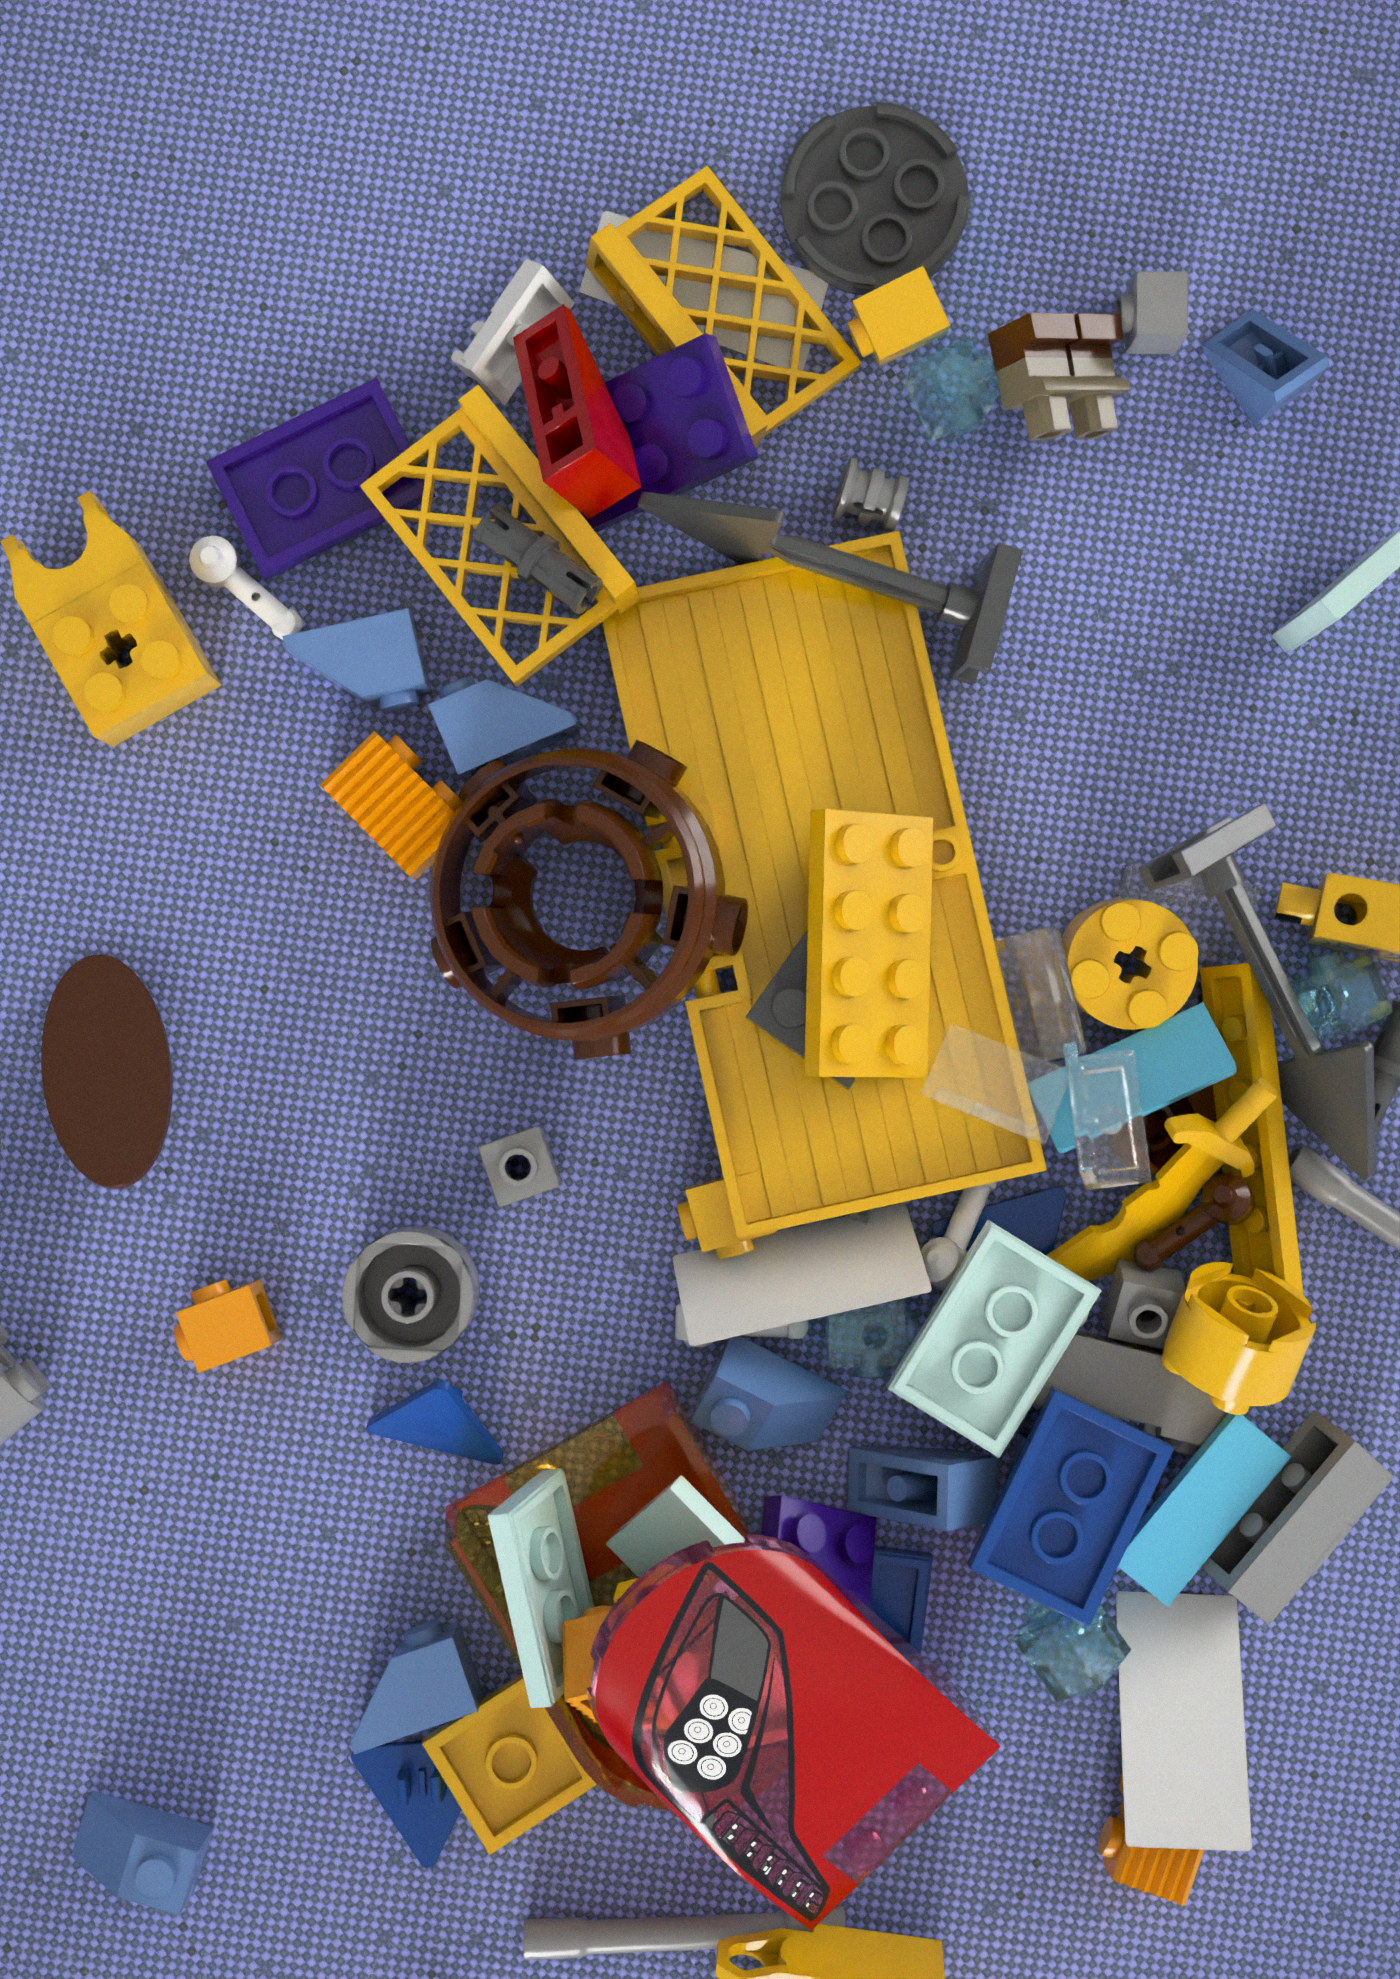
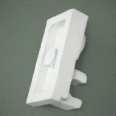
(492, 353)

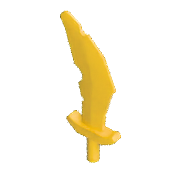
(1162, 1202)

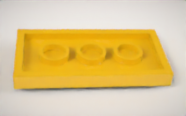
(868, 944)

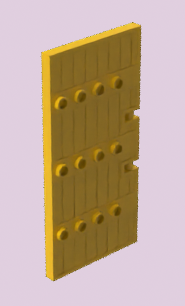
(782, 705)

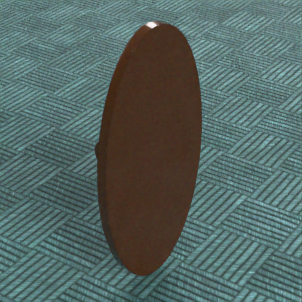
(107, 1071)

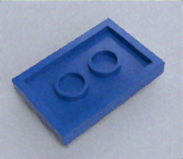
(1070, 1506)

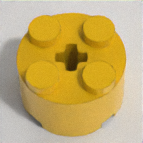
(1164, 954)
(1239, 1336)

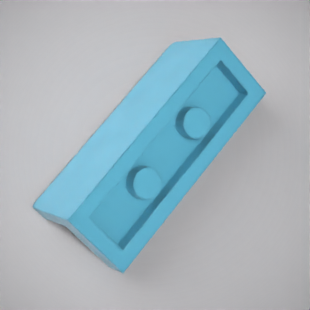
(1171, 1064)
(1201, 1507)

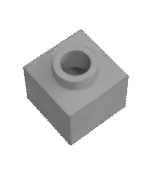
(1154, 312)
(535, 1147)
(1134, 1293)

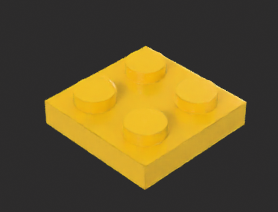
(506, 1765)

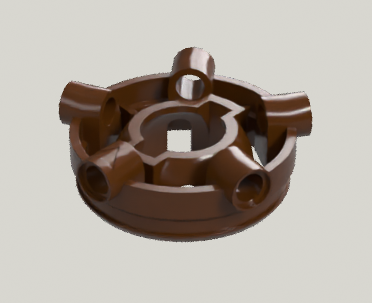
(508, 930)

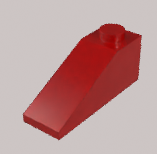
(572, 416)

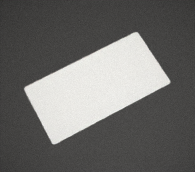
(729, 300)
(801, 1275)
(1183, 1723)

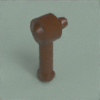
(1224, 1201)

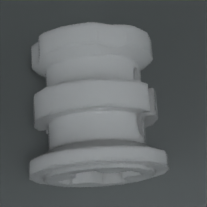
(870, 496)

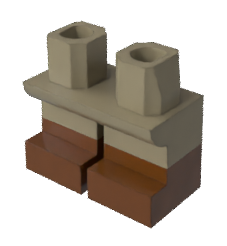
(1060, 365)

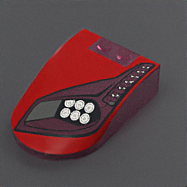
(779, 1717)

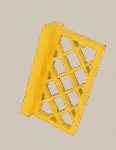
(666, 325)
(552, 515)

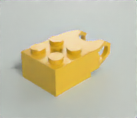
(97, 610)
(831, 1954)

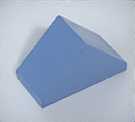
(1263, 364)

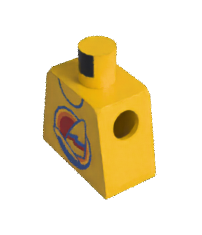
(1374, 905)

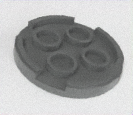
(874, 197)

